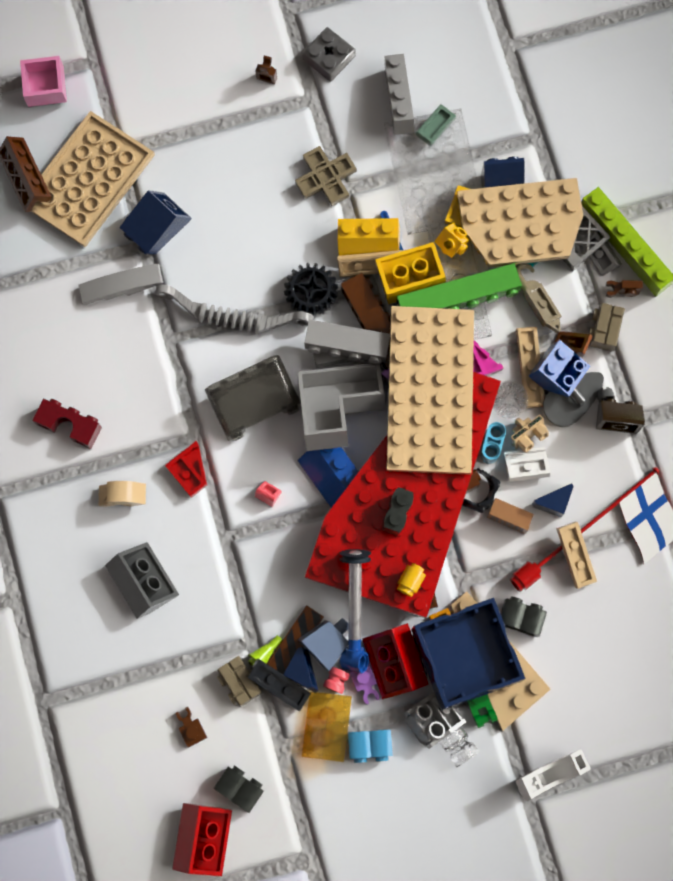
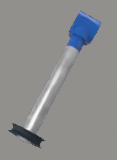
(353, 656)

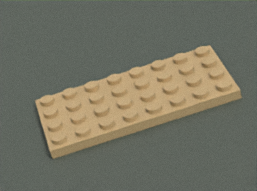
(430, 390)

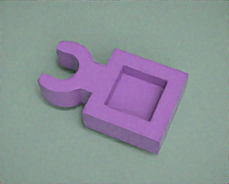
(364, 682)

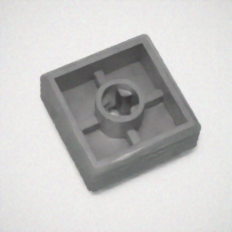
(329, 65)

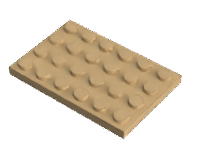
(90, 178)

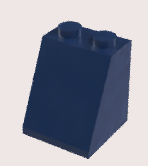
(154, 222)

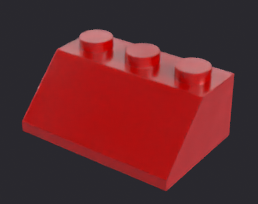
(394, 676)
(202, 840)

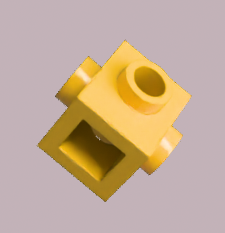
(452, 240)

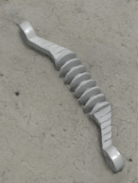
(261, 324)

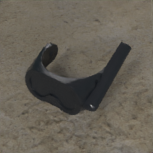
(494, 484)

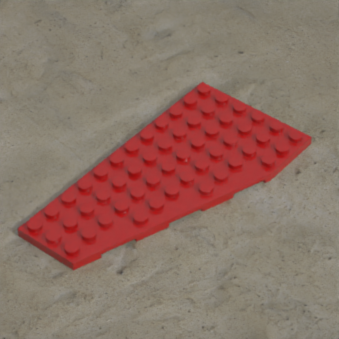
(429, 527)

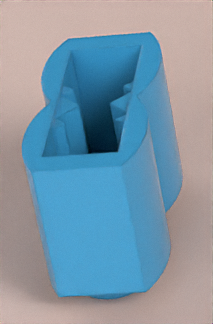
(370, 744)

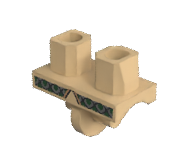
(526, 430)

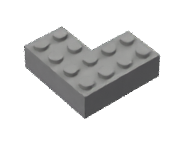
(333, 393)

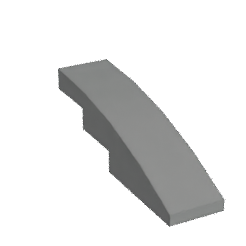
(120, 283)

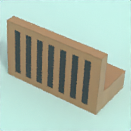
(510, 516)

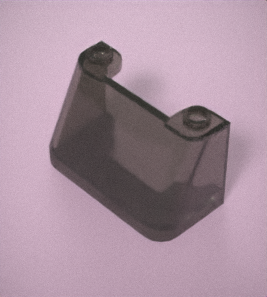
(252, 396)

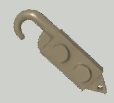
(539, 301)

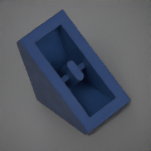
(555, 502)
(301, 670)

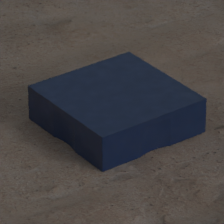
(467, 654)

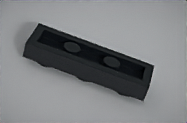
(278, 684)

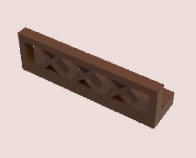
(24, 169)

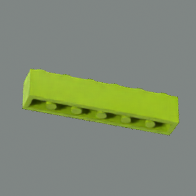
(628, 242)

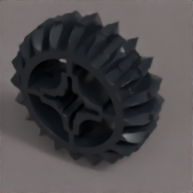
(318, 291)

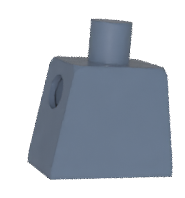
(326, 642)

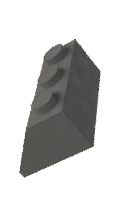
(141, 579)

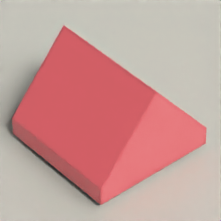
(267, 493)

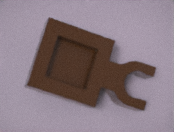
(192, 730)

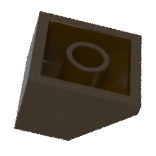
(620, 417)

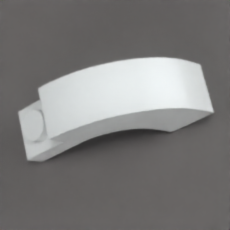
(552, 774)

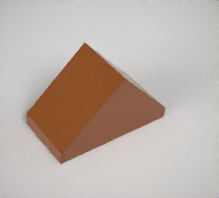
(575, 341)

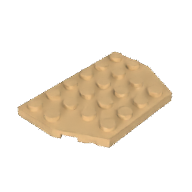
(522, 221)

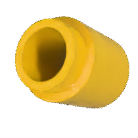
(411, 580)

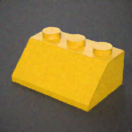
(368, 235)
(410, 271)

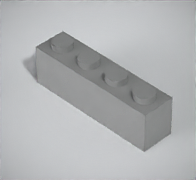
(399, 94)
(347, 341)

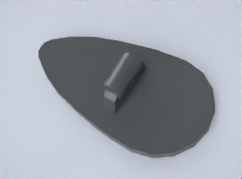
(568, 410)

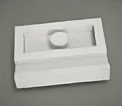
(527, 465)

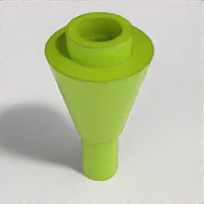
(264, 652)

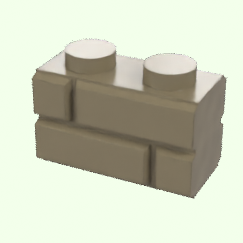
(606, 327)
(234, 676)

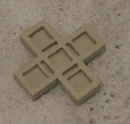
(326, 175)

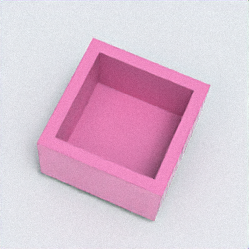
(43, 81)

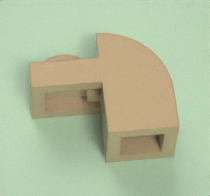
(122, 493)

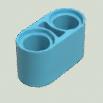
(493, 442)

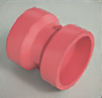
(336, 680)

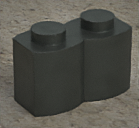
(398, 507)
(523, 617)
(239, 789)

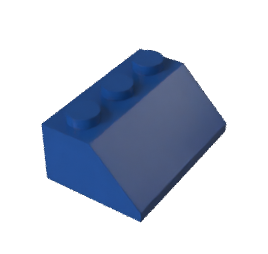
(329, 471)

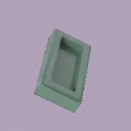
(435, 125)

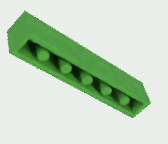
(467, 290)

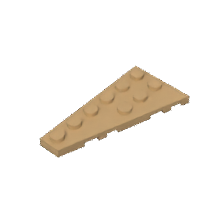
(516, 699)

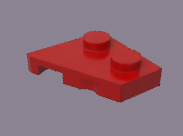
(189, 469)

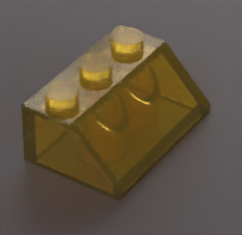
(326, 726)

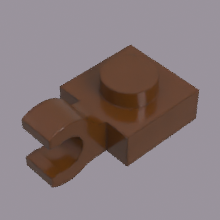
(266, 72)
(628, 287)

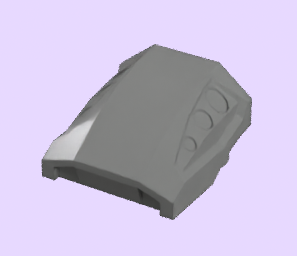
(430, 723)

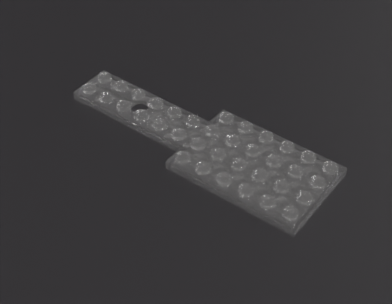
(426, 188)

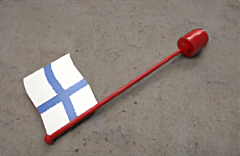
(645, 515)

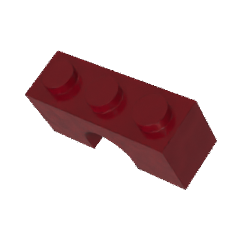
(52, 414)

